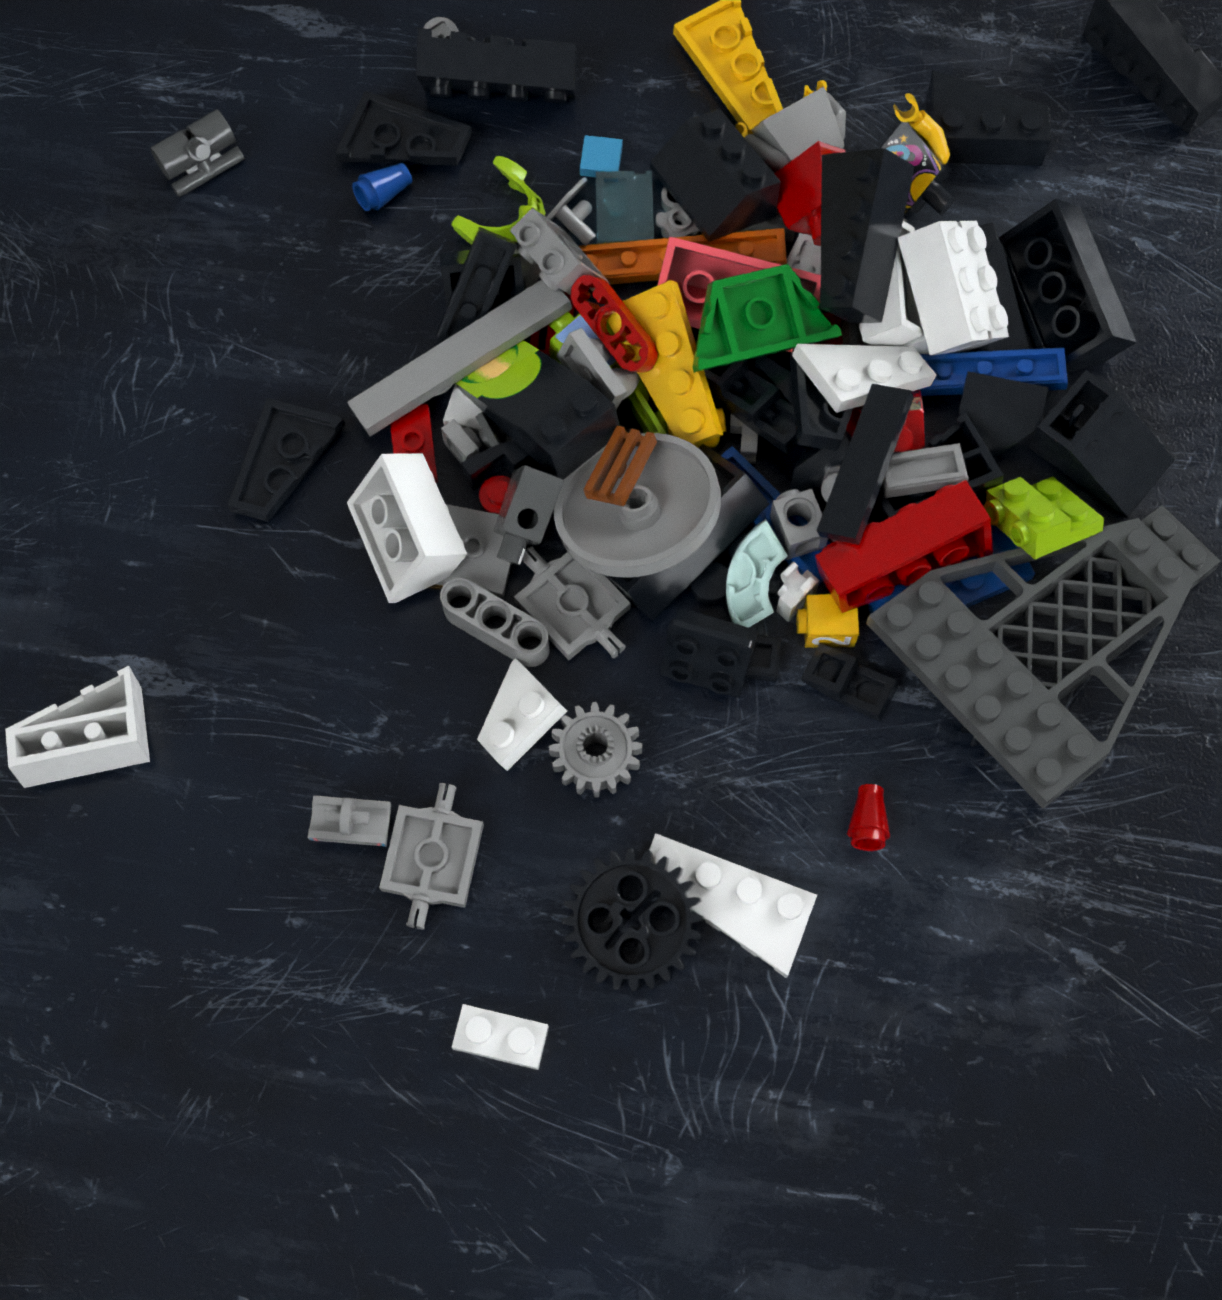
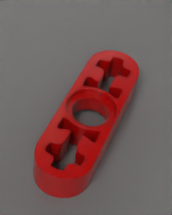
(630, 327)

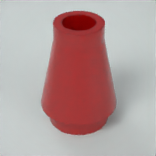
(869, 819)

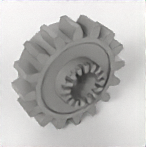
(600, 771)

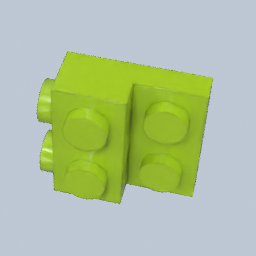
(1041, 515)

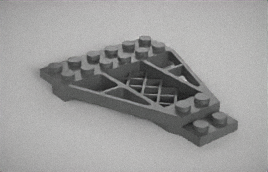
(995, 688)

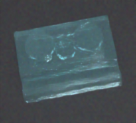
(624, 206)

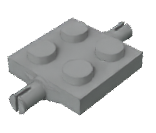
(572, 604)
(431, 856)

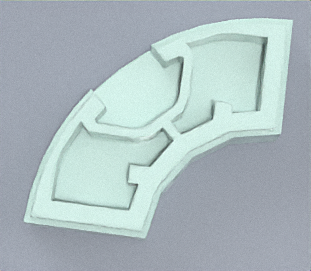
(750, 575)

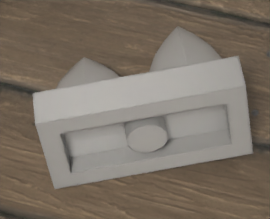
(589, 360)

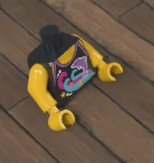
(925, 147)

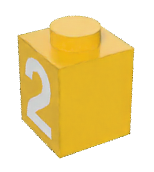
(825, 624)

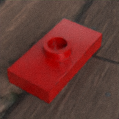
(414, 435)

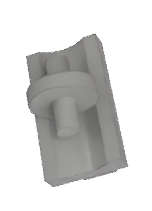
(349, 821)

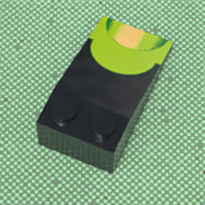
(543, 407)

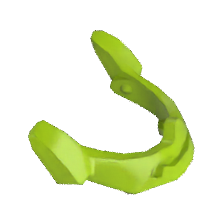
(515, 174)

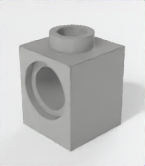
(797, 539)

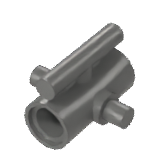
(197, 152)

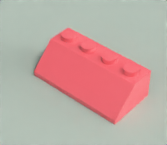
(698, 265)

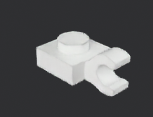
(795, 590)

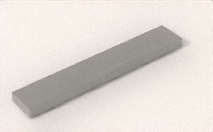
(458, 356)

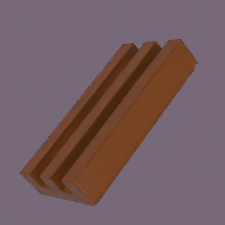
(613, 465)

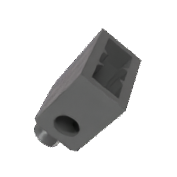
(535, 497)

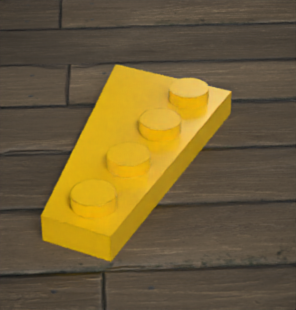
(727, 56)
(674, 387)

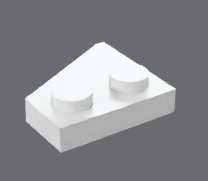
(518, 716)

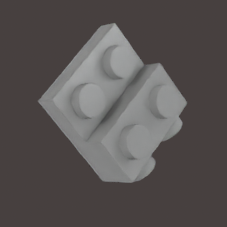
(553, 251)

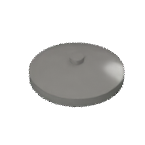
(661, 521)

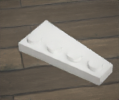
(744, 904)

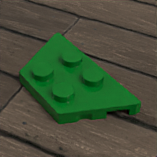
(758, 317)

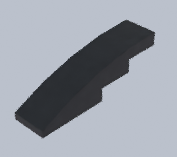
(753, 402)

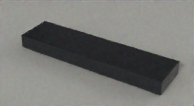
(865, 464)

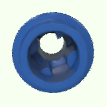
(380, 186)

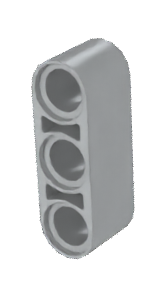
(486, 605)

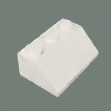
(405, 525)

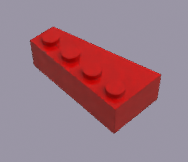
(907, 546)

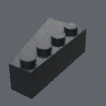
(860, 230)

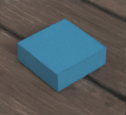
(600, 155)

